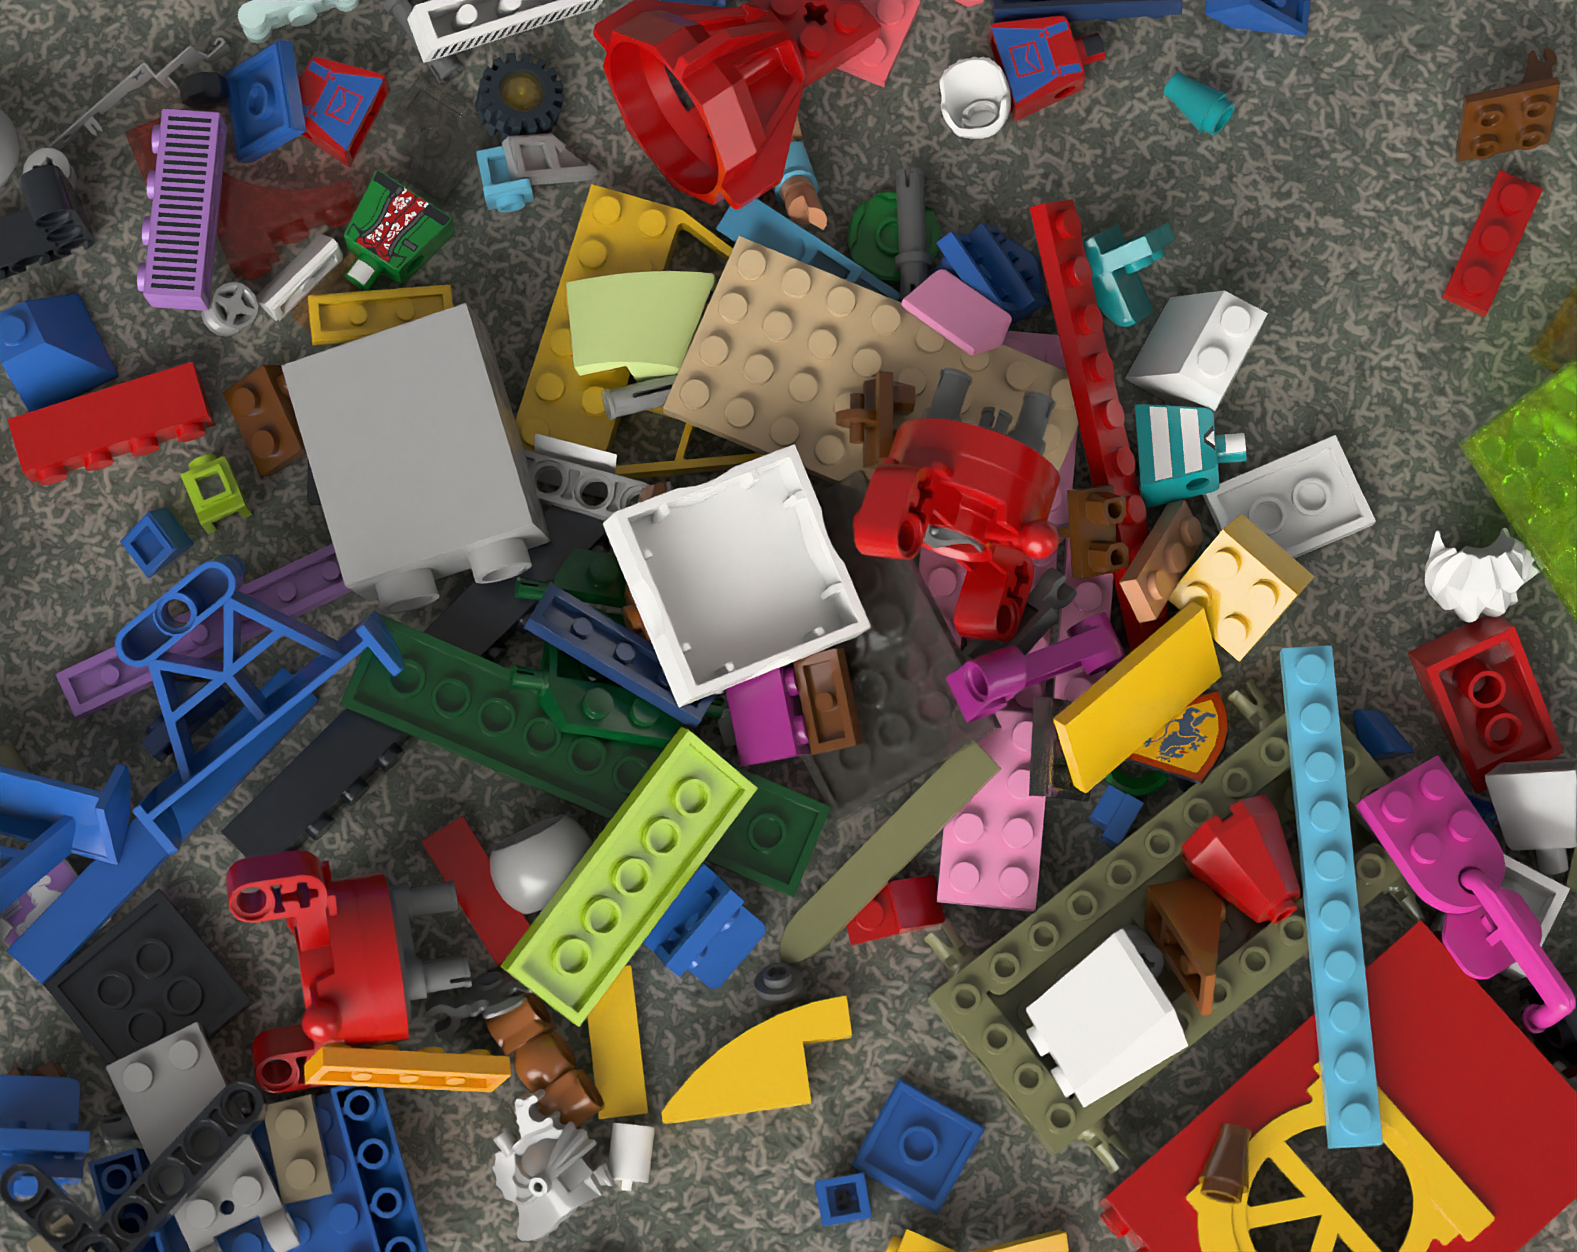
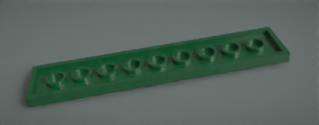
(476, 714)

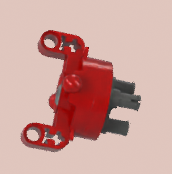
(970, 499)
(350, 952)

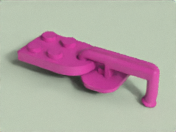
(1486, 928)

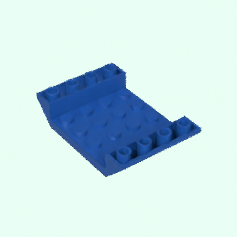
(365, 1213)

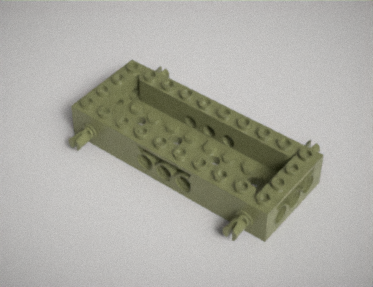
(992, 990)

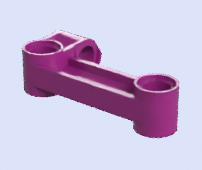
(995, 678)

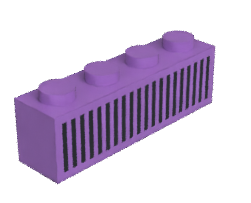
(183, 209)

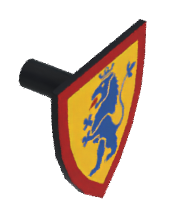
(1188, 743)

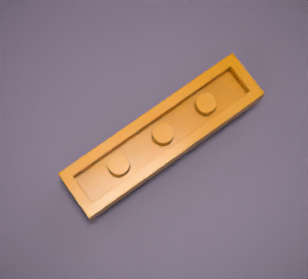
(417, 1069)

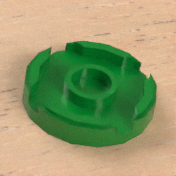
(877, 249)

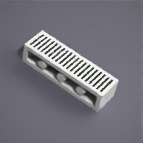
(458, 25)

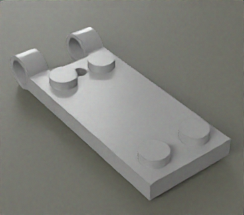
(162, 1094)

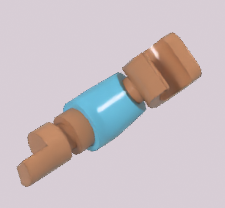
(799, 185)

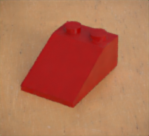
(1485, 697)

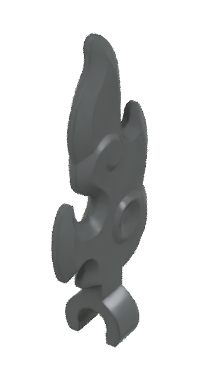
(488, 995)

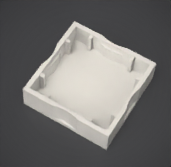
(735, 575)

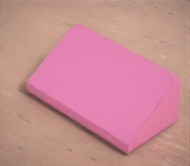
(958, 313)

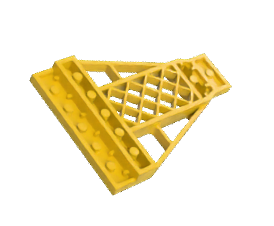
(612, 238)

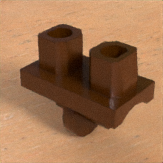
(872, 415)
(1093, 531)

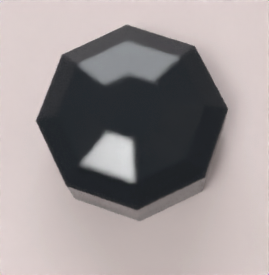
(203, 90)

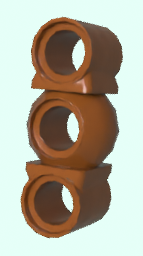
(546, 1061)

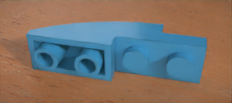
(771, 229)

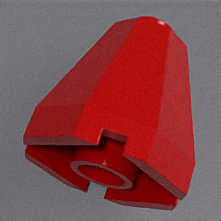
(1246, 860)

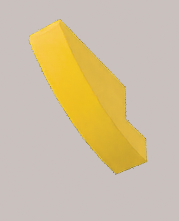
(761, 1066)

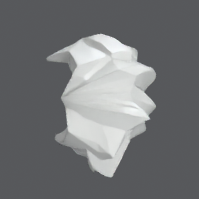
(1478, 578)

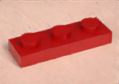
(1492, 243)

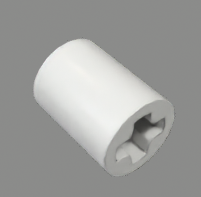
(630, 1153)

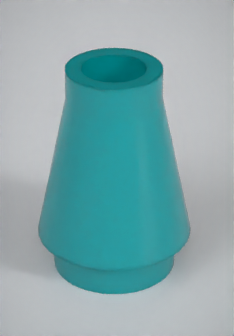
(1201, 104)

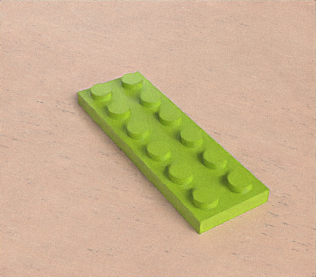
(629, 876)

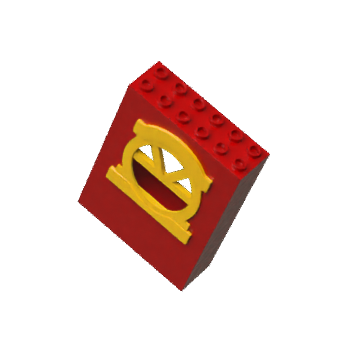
(1459, 1104)

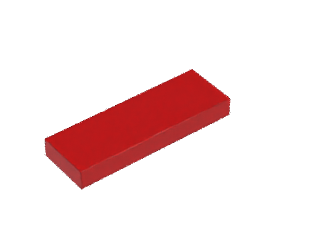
(463, 859)

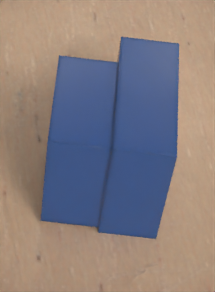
(1115, 815)
(826, 1191)

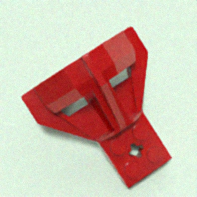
(742, 74)

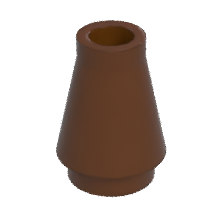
(1227, 1167)

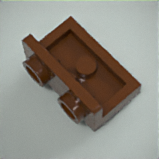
(266, 419)

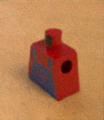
(1042, 61)
(340, 105)

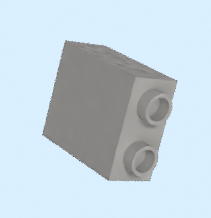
(417, 459)

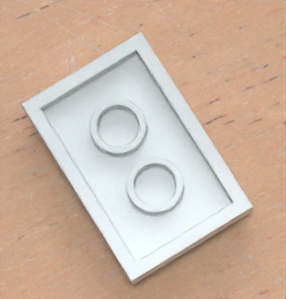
(1297, 499)

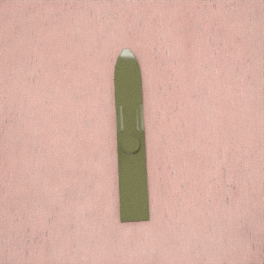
(886, 853)

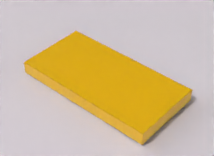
(1138, 697)

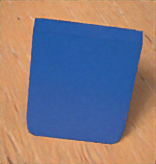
(156, 541)
(1379, 735)

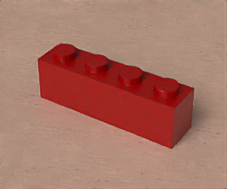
(111, 423)

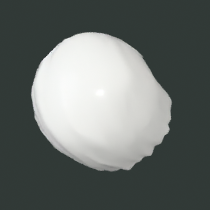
(975, 97)

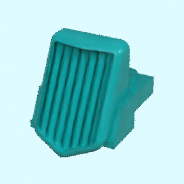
(1115, 269)

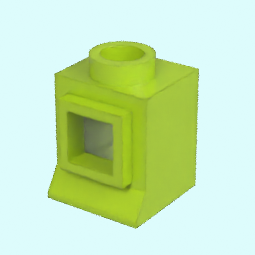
(214, 490)

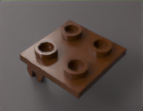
(1510, 115)

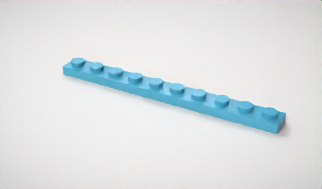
(1330, 898)

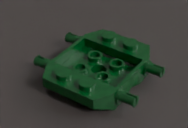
(574, 693)

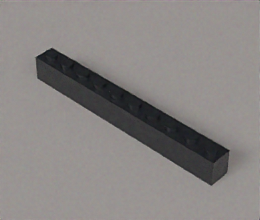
(355, 746)

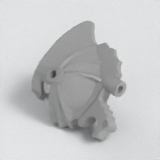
(545, 1168)

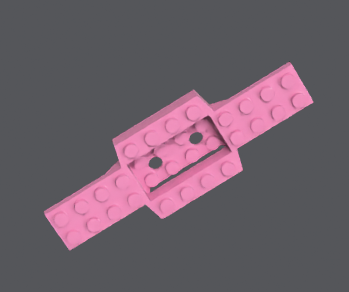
(997, 837)

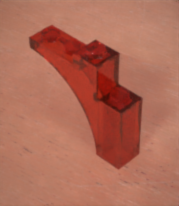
(259, 216)

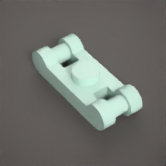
(262, 16)

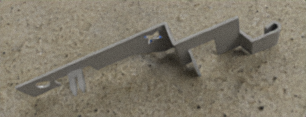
(188, 58)

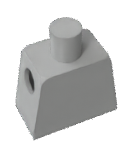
(1537, 808)

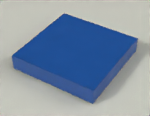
(265, 102)
(918, 1146)

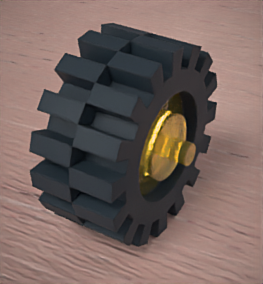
(519, 97)

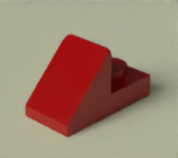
(896, 910)

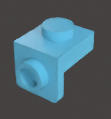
(498, 188)

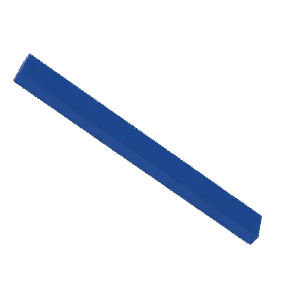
(107, 886)

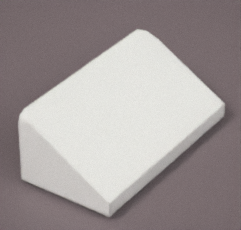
(300, 277)

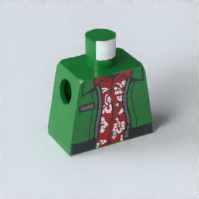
(393, 233)

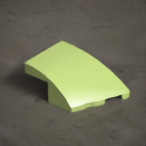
(636, 320)

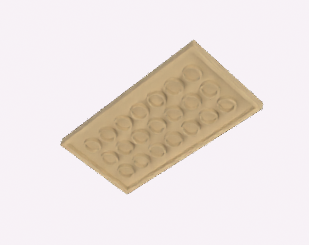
(795, 342)

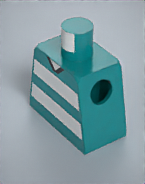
(1181, 452)

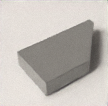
(544, 160)

